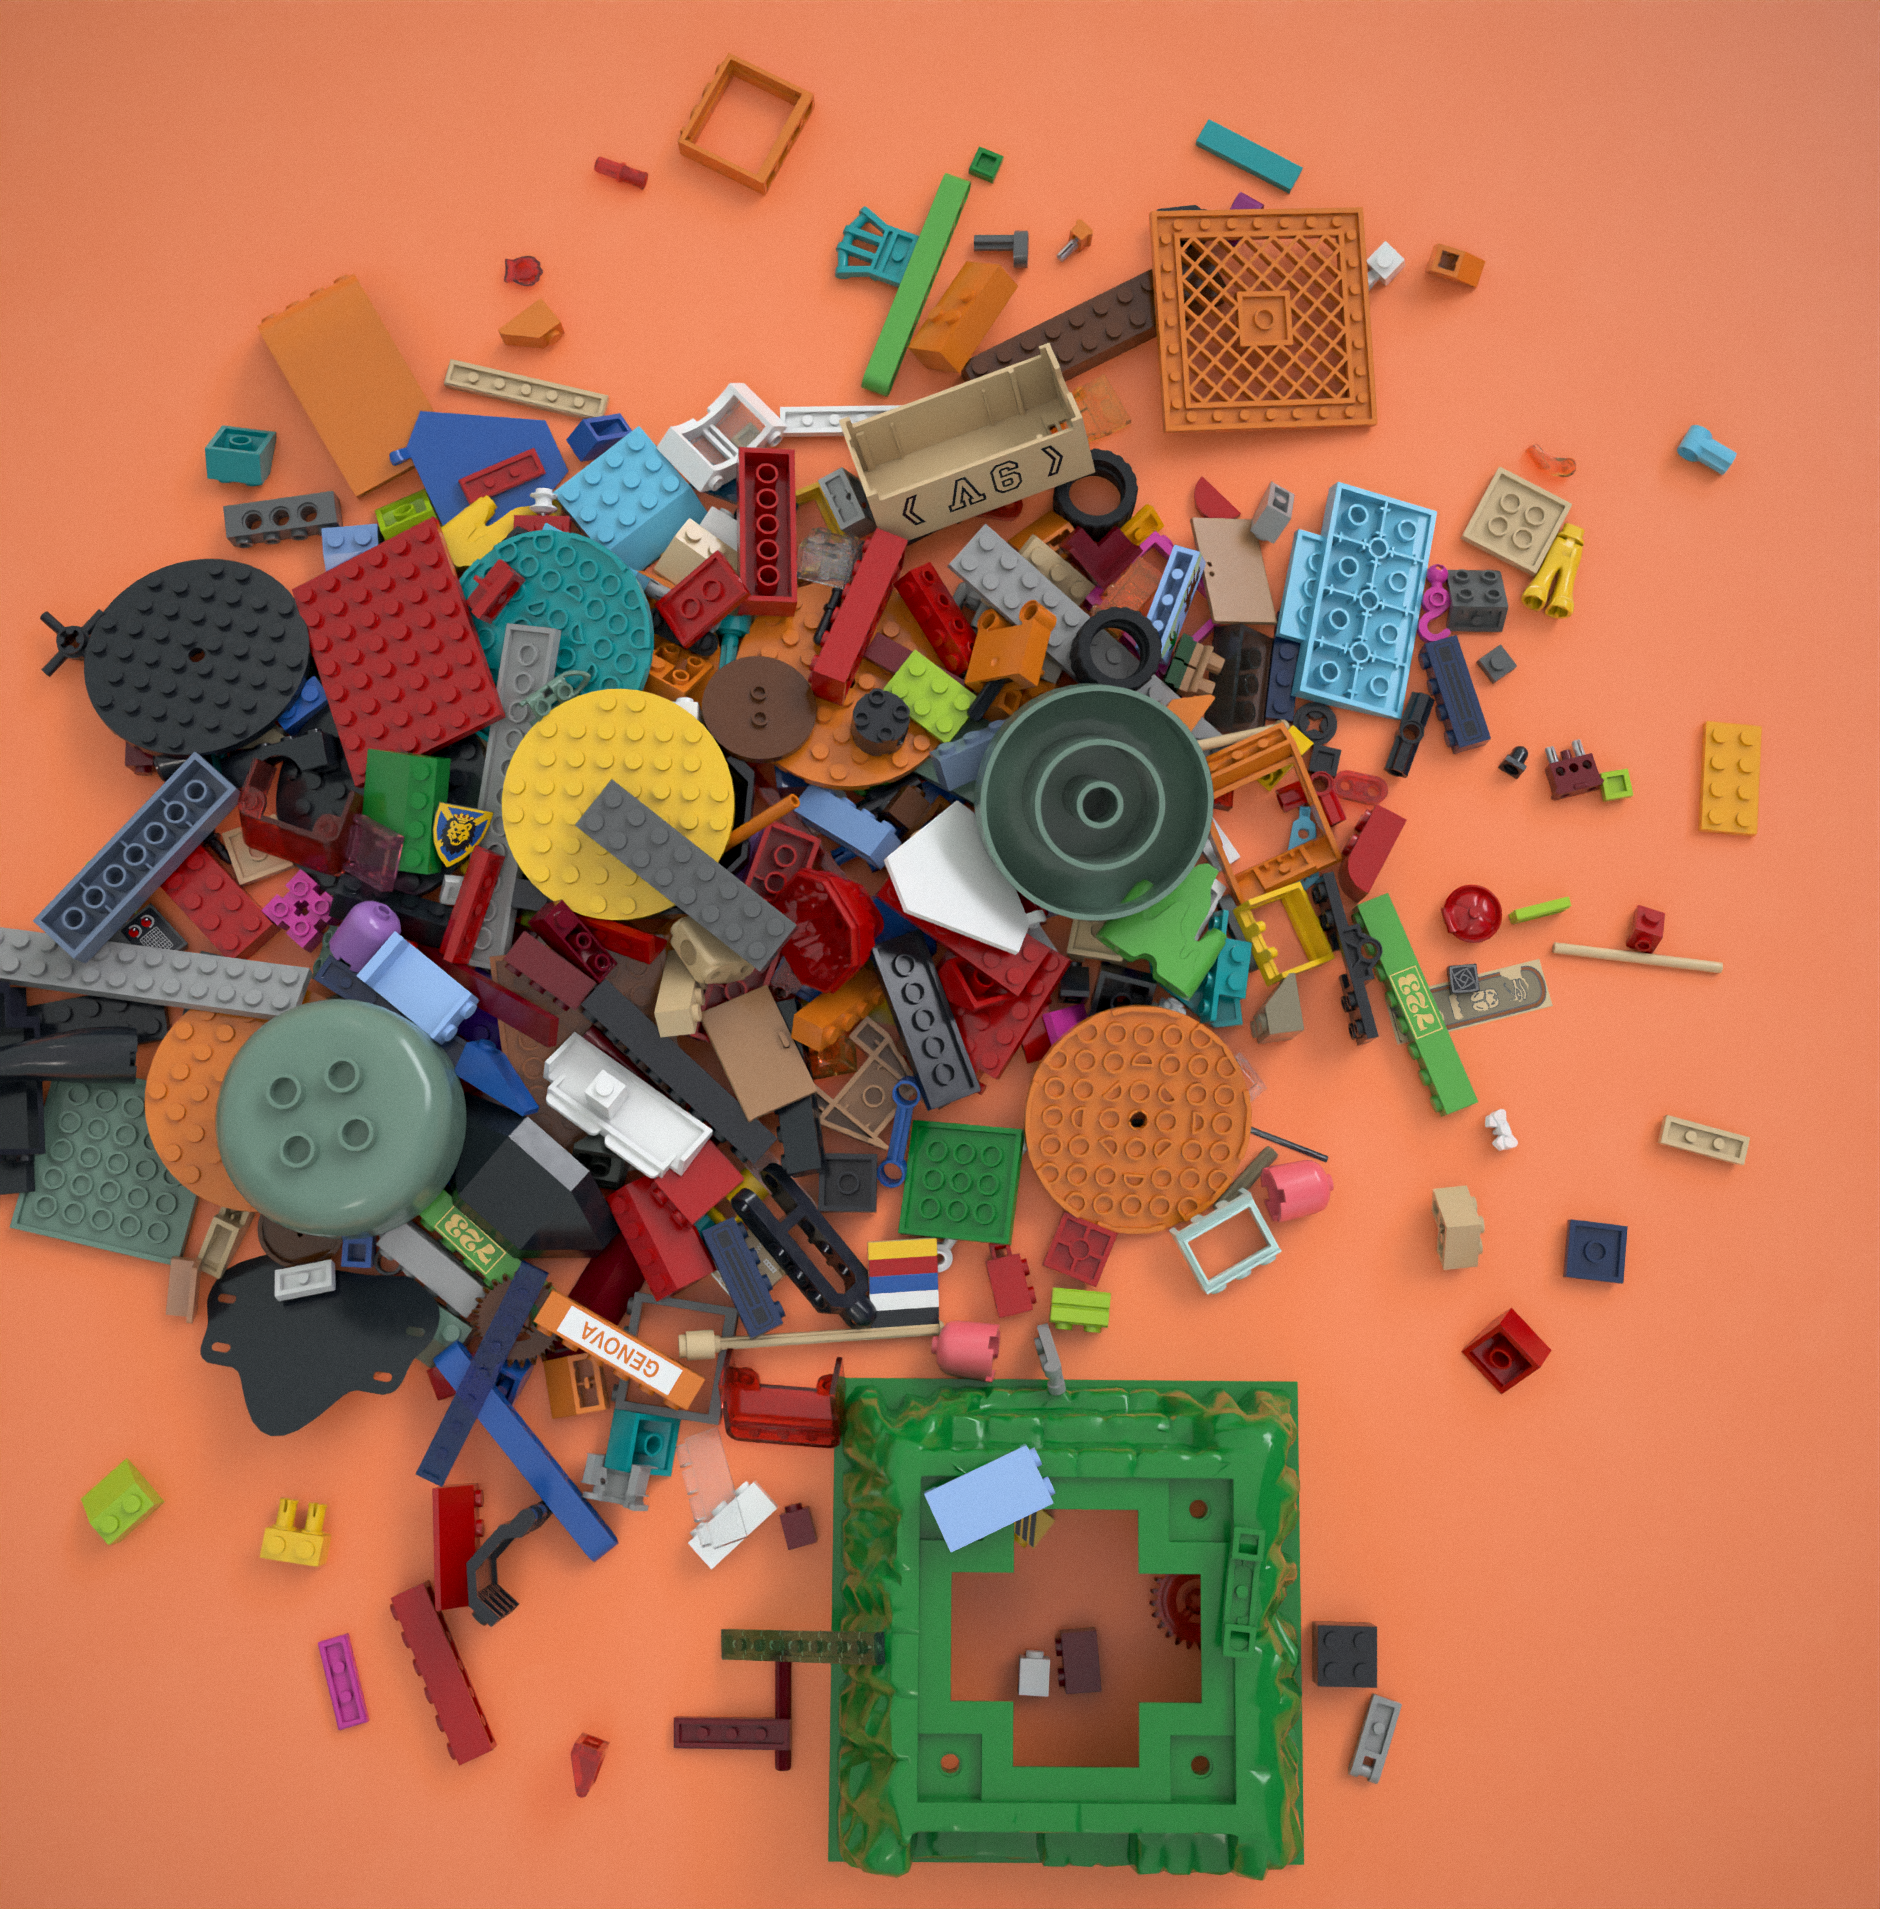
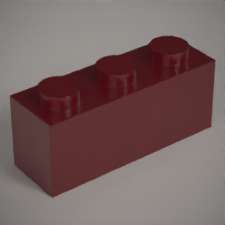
(548, 972)

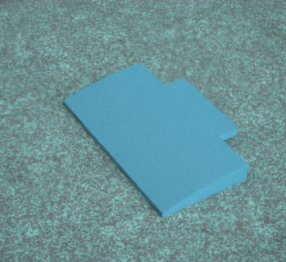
(1357, 600)

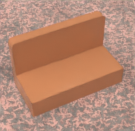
(184, 1287)

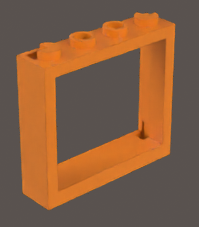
(712, 94)

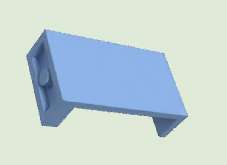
(418, 988)
(990, 1497)

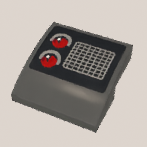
(149, 930)

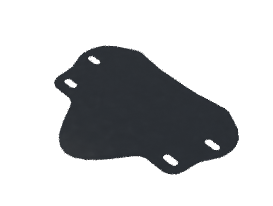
(315, 1347)

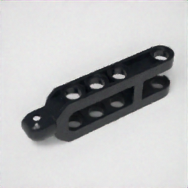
(791, 1258)

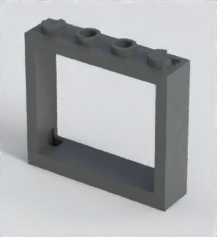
(620, 1390)

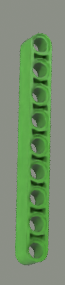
(916, 285)

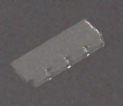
(713, 1482)

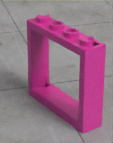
(1164, 547)

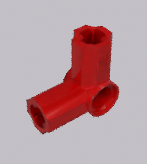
(1293, 796)

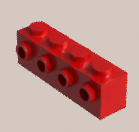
(938, 617)

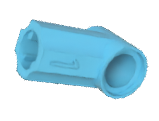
(1700, 447)

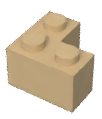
(1457, 1227)

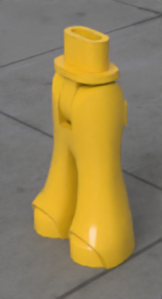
(1563, 559)

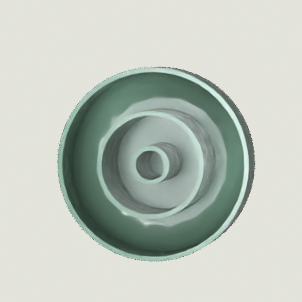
(1091, 798)
(340, 1119)

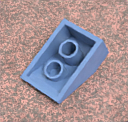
(347, 542)

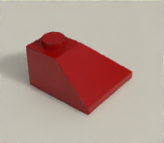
(970, 987)

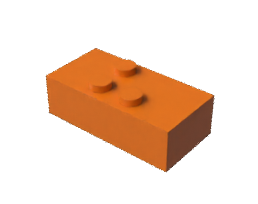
(963, 316)

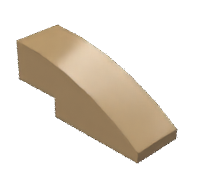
(223, 1240)

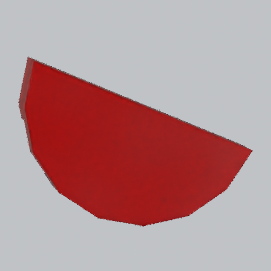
(1212, 503)

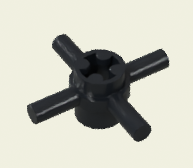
(68, 635)

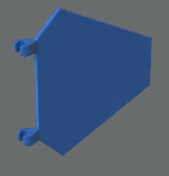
(460, 444)

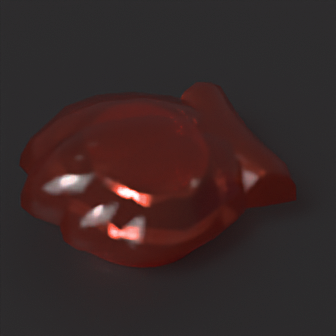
(523, 270)

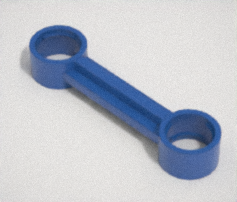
(899, 1133)

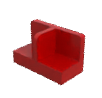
(494, 591)

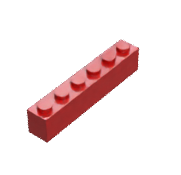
(443, 1673)

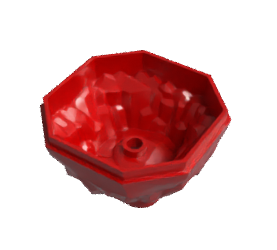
(834, 928)

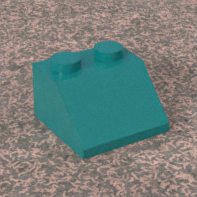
(240, 455)
(642, 1441)

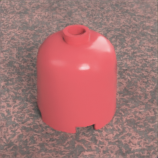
(1296, 1189)
(967, 1349)

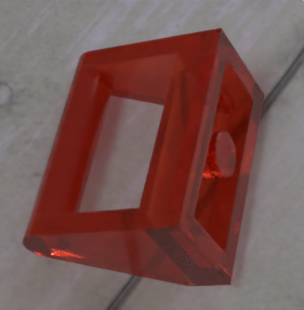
(586, 1761)

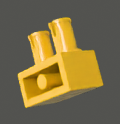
(295, 1545)

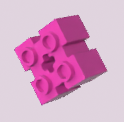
(287, 911)

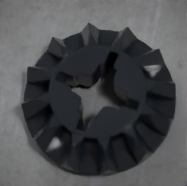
(1316, 711)

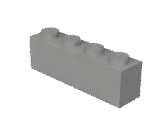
(434, 1266)

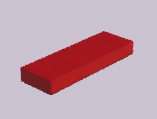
(502, 476)

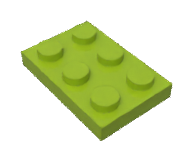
(932, 696)

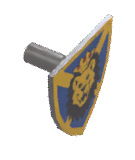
(458, 830)

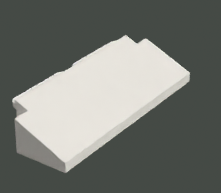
(645, 1130)

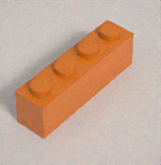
(833, 1014)

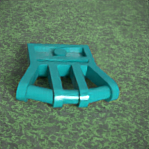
(890, 258)

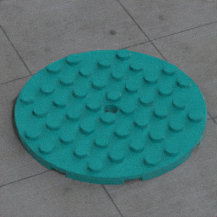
(585, 595)

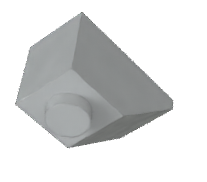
(1272, 513)

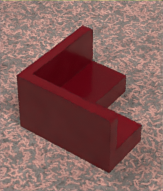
(1101, 561)

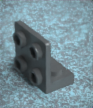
(1476, 601)

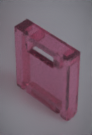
(375, 853)

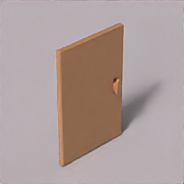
(1236, 572)
(750, 1046)

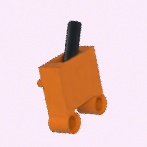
(1007, 655)

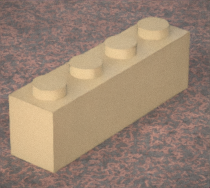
(678, 999)

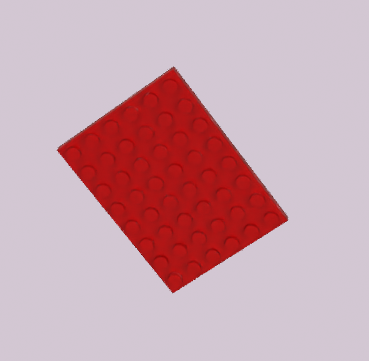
(398, 649)

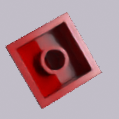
(1507, 1351)

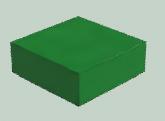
(986, 164)

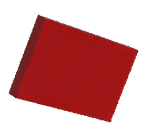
(702, 599)

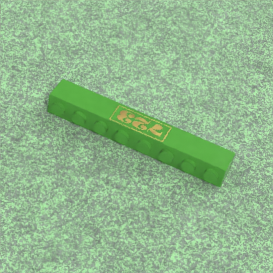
(1415, 1007)
(468, 1239)

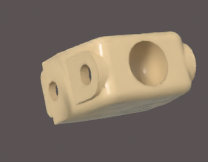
(706, 955)

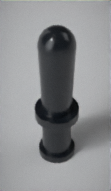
(829, 608)

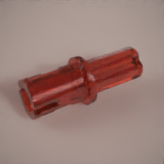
(621, 172)

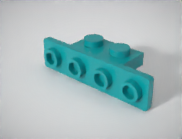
(1228, 974)

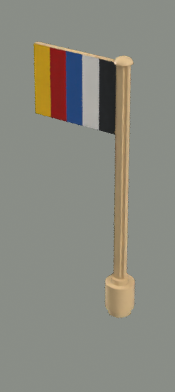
(900, 1287)

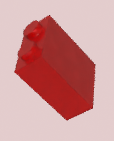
(700, 1187)

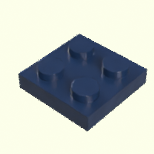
(1595, 1251)

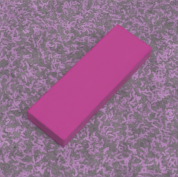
(343, 1681)

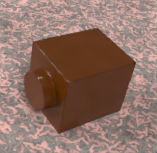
(906, 807)

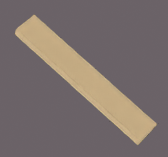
(525, 390)

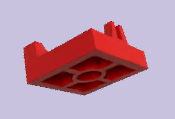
(1079, 1249)

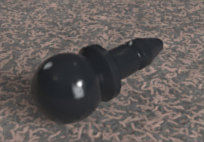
(217, 846)

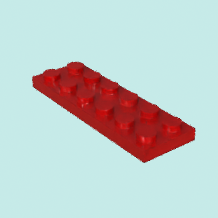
(1000, 966)

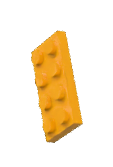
(1730, 778)

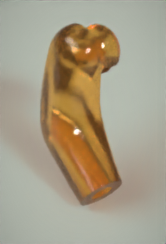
(1550, 465)

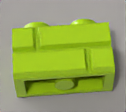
(1079, 1308)

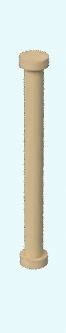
(1232, 738)

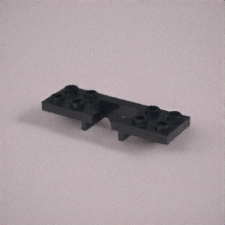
(1358, 968)

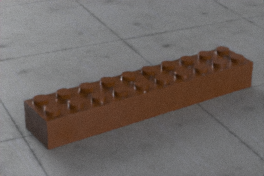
(1094, 328)

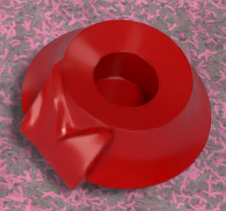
(1472, 913)

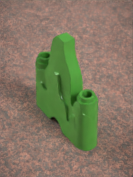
(1168, 932)

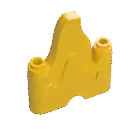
(471, 539)

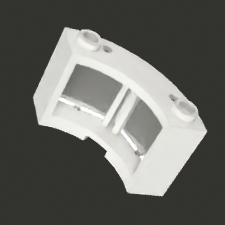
(709, 447)

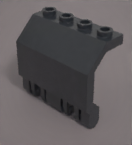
(485, 1595)

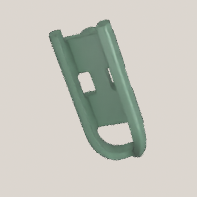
(560, 691)

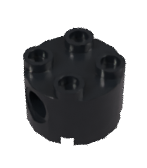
(880, 722)

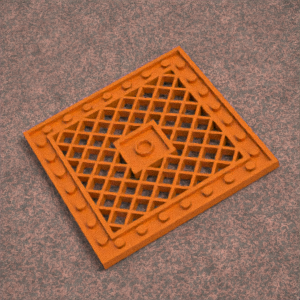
(1263, 319)

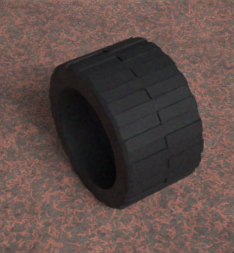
(1117, 472)
(1137, 627)

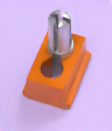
(1079, 238)

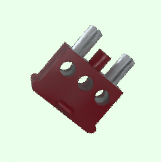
(1574, 782)

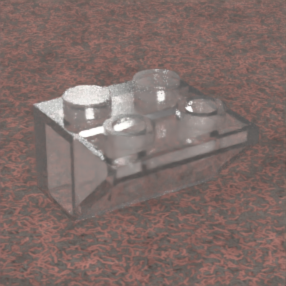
(828, 557)

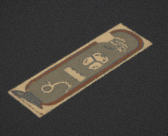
(1501, 995)

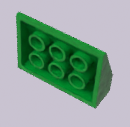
(404, 797)

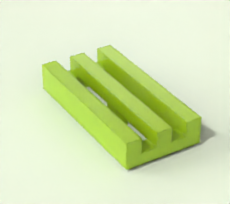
(1539, 910)

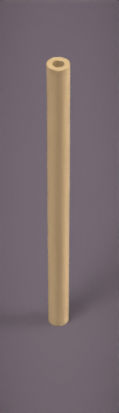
(1637, 957)

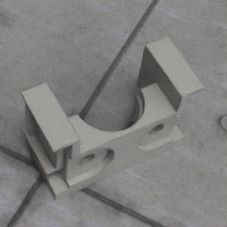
(615, 1485)

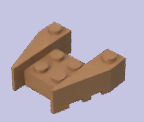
(867, 1100)

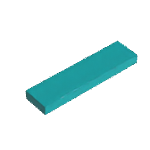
(1249, 156)

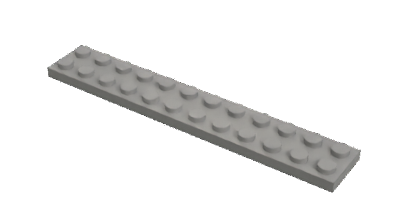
(1010, 581)
(525, 666)
(154, 976)

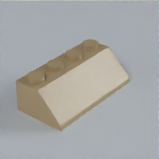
(690, 549)

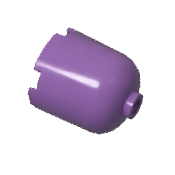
(363, 933)

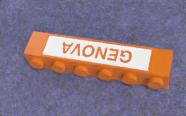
(619, 1349)

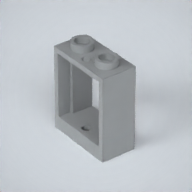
(845, 499)

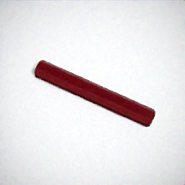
(782, 1708)

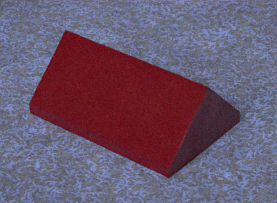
(609, 1281)

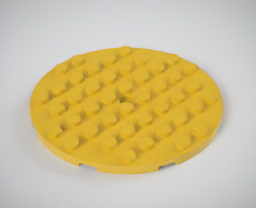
(569, 759)

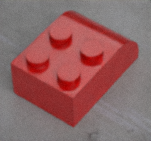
(1368, 850)

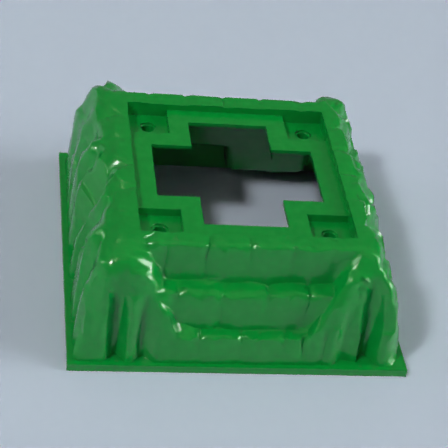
(1102, 1449)

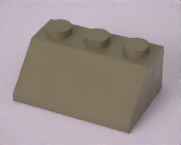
(1280, 1014)

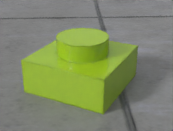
(1616, 785)

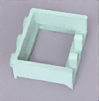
(1202, 1224)

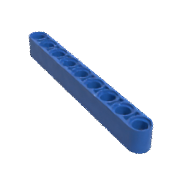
(533, 1459)

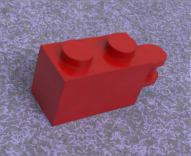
(1009, 1282)

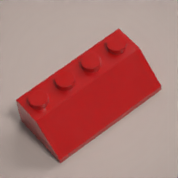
(666, 1253)
(455, 1540)

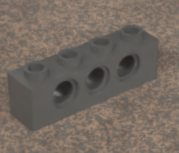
(241, 517)

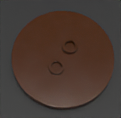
(759, 709)

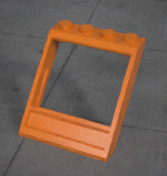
(1248, 762)

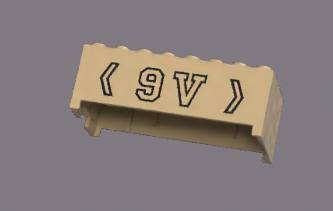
(970, 448)

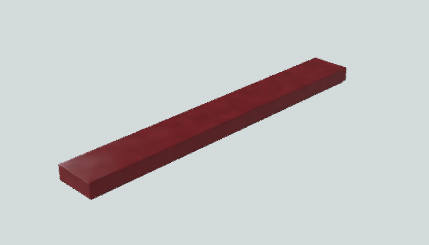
(500, 1001)

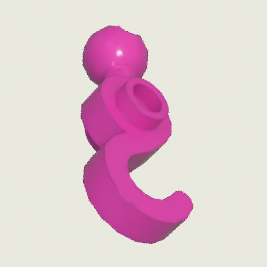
(1434, 603)

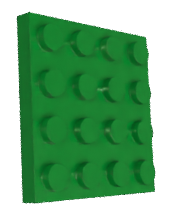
(961, 1182)

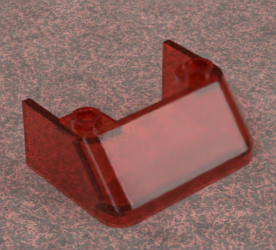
(317, 850)
(782, 1412)

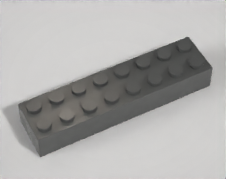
(687, 876)

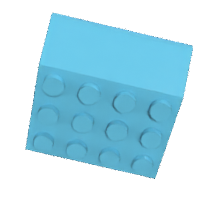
(631, 500)

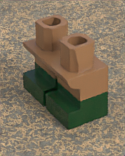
(1188, 667)

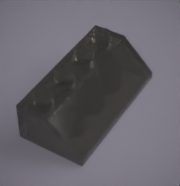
(1243, 680)

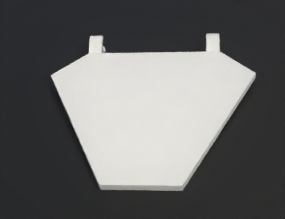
(954, 884)

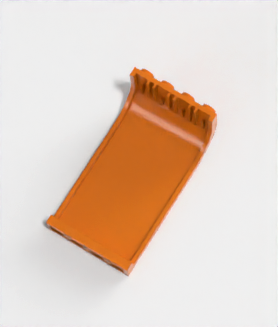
(348, 380)

